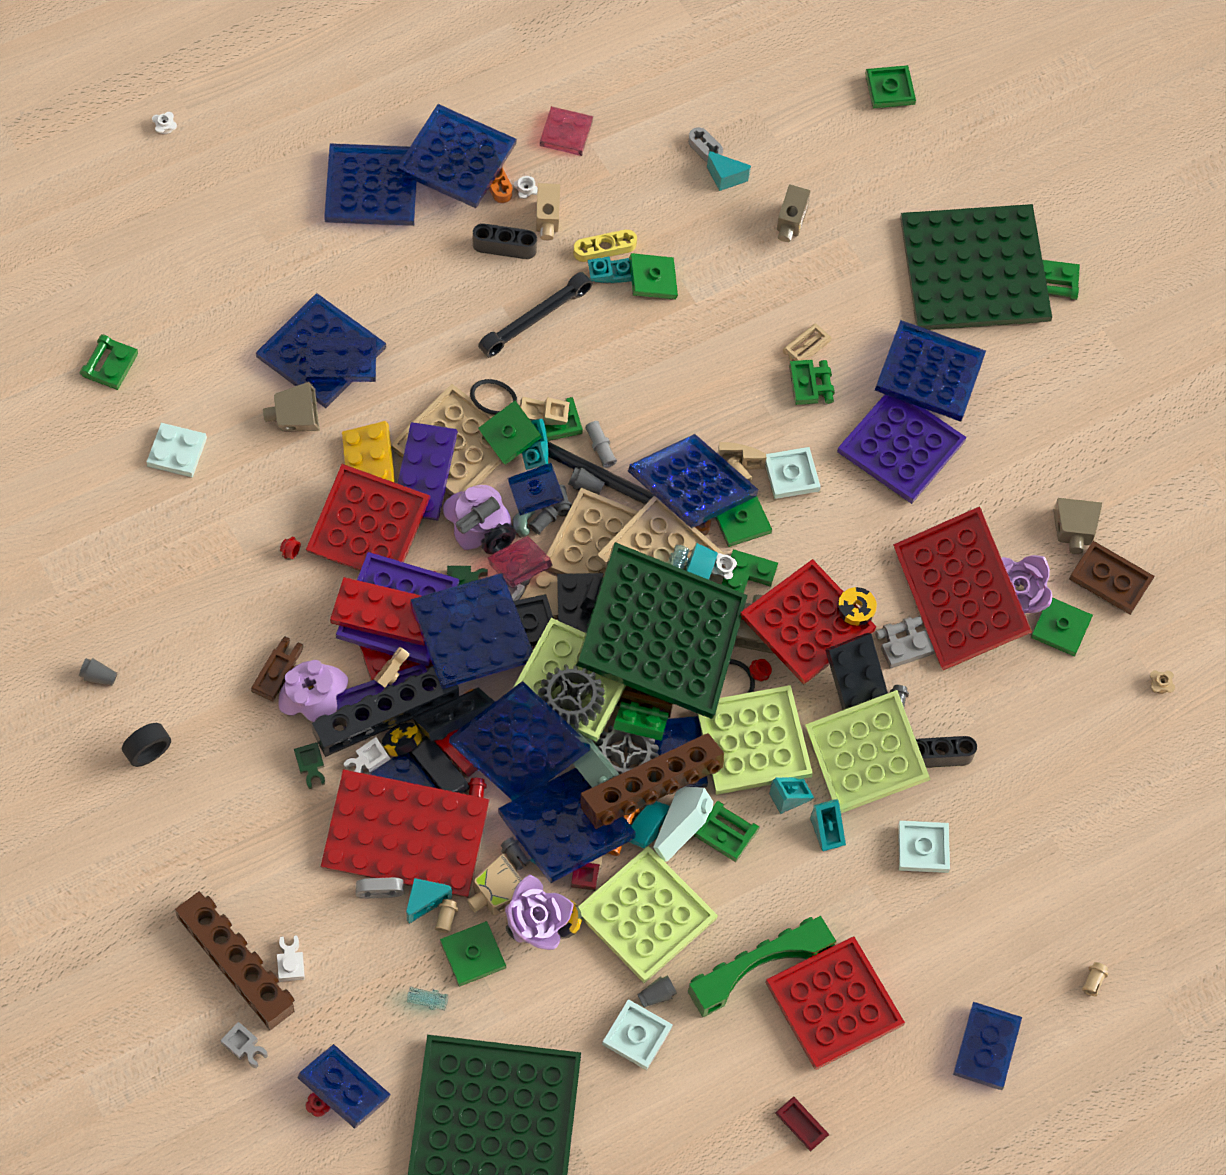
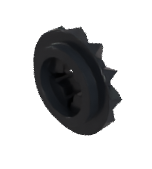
(494, 542)

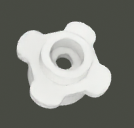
(168, 126)
(525, 181)
(729, 563)

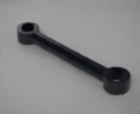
(493, 342)

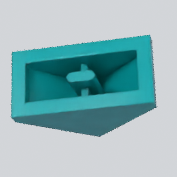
(727, 171)
(789, 793)
(828, 825)
(425, 897)

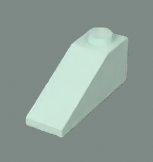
(683, 820)

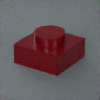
(586, 877)

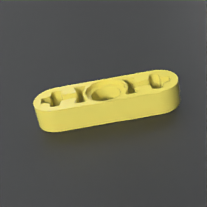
(622, 247)

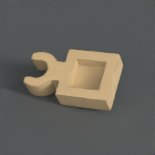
(389, 672)

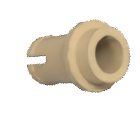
(736, 463)
(447, 911)
(1095, 978)

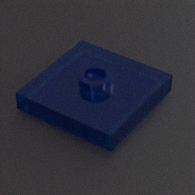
(535, 489)

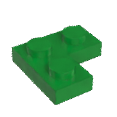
(750, 568)

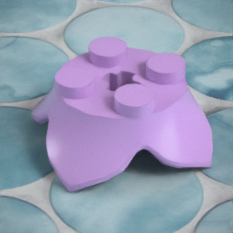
(460, 505)
(1032, 574)
(313, 703)
(549, 910)

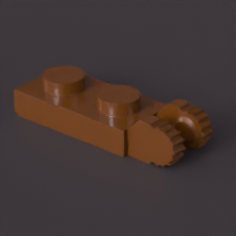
(273, 673)

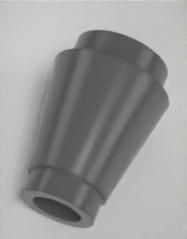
(585, 480)
(97, 672)
(657, 992)

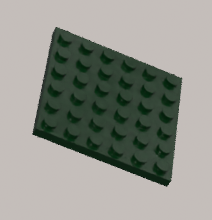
(975, 267)
(662, 630)
(494, 1109)

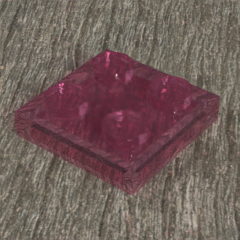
(566, 131)
(520, 561)

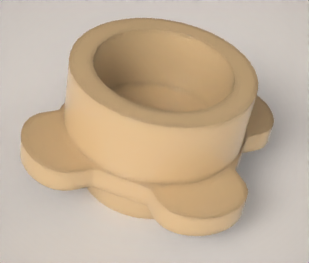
(1159, 687)

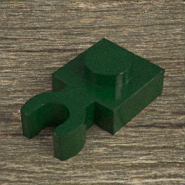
(464, 573)
(310, 760)

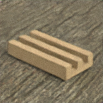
(814, 349)

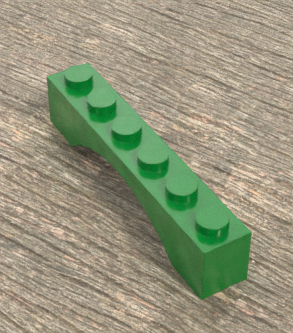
(803, 942)

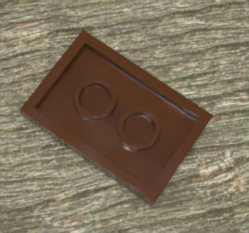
(1111, 577)

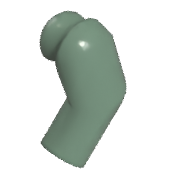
(520, 523)

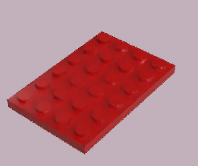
(962, 588)
(404, 832)

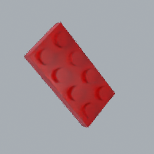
(376, 611)

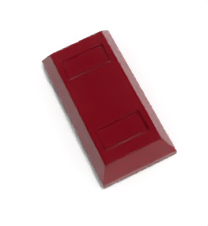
(802, 1123)

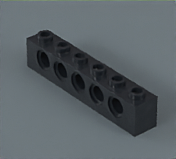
(378, 720)

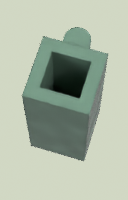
(594, 765)

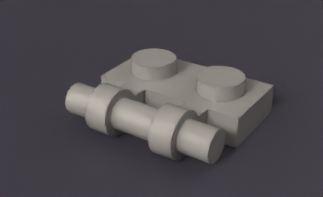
(908, 648)

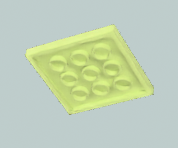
(561, 646)
(758, 739)
(868, 751)
(646, 914)

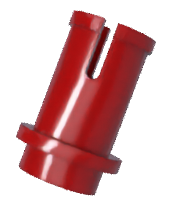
(477, 787)

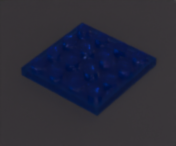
(456, 155)
(366, 186)
(288, 346)
(930, 370)
(693, 480)
(472, 630)
(519, 742)
(557, 830)

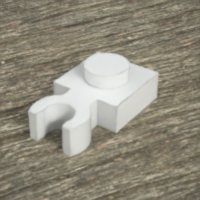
(370, 756)
(290, 963)

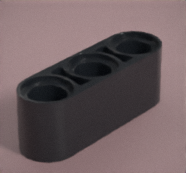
(496, 234)
(951, 747)
(438, 767)

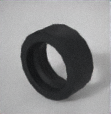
(146, 744)

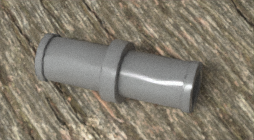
(601, 444)

